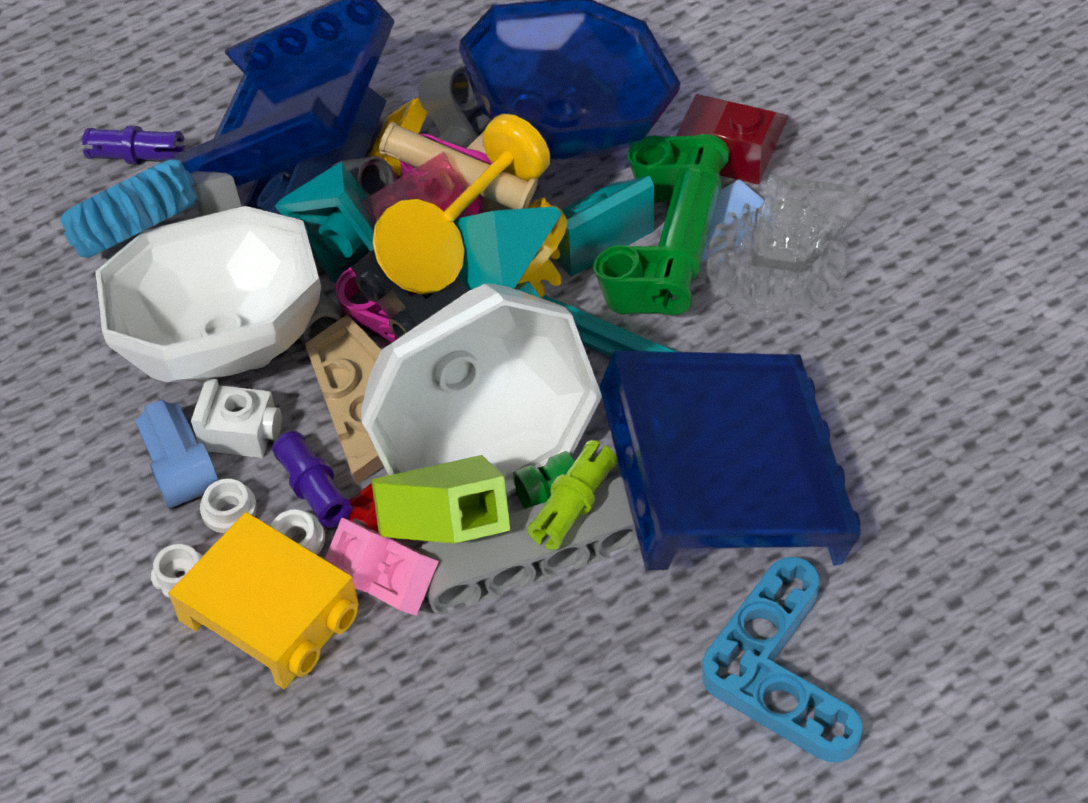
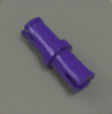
(132, 144)
(311, 479)

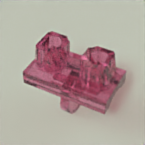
(431, 182)

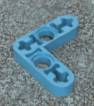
(762, 675)

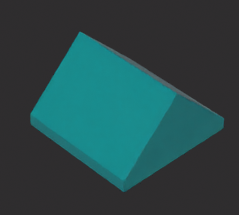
(334, 219)
(604, 219)
(502, 244)

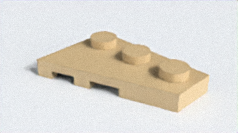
(342, 364)

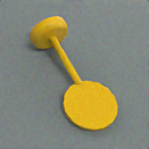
(421, 243)

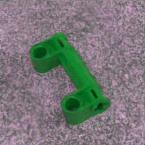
(648, 276)

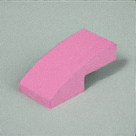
(382, 565)

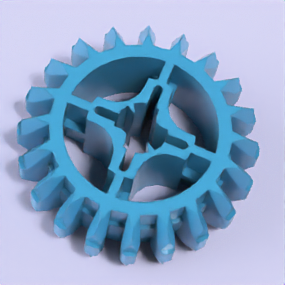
(129, 208)

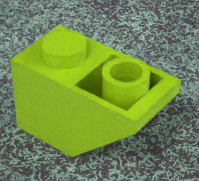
(443, 502)

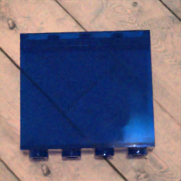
(295, 90)
(725, 454)

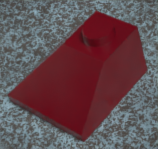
(746, 130)

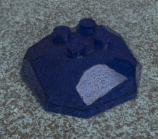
(571, 71)

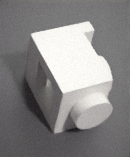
(235, 419)

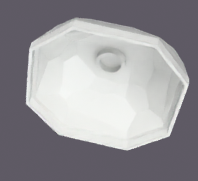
(209, 294)
(483, 379)

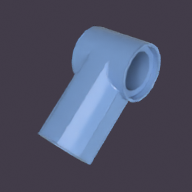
(178, 462)

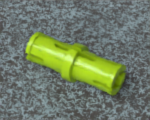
(572, 495)

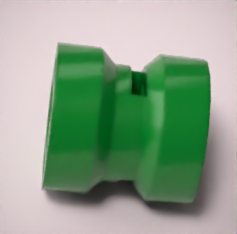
(534, 483)

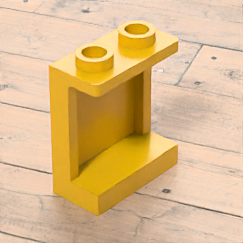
(267, 598)

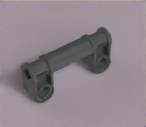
(453, 109)

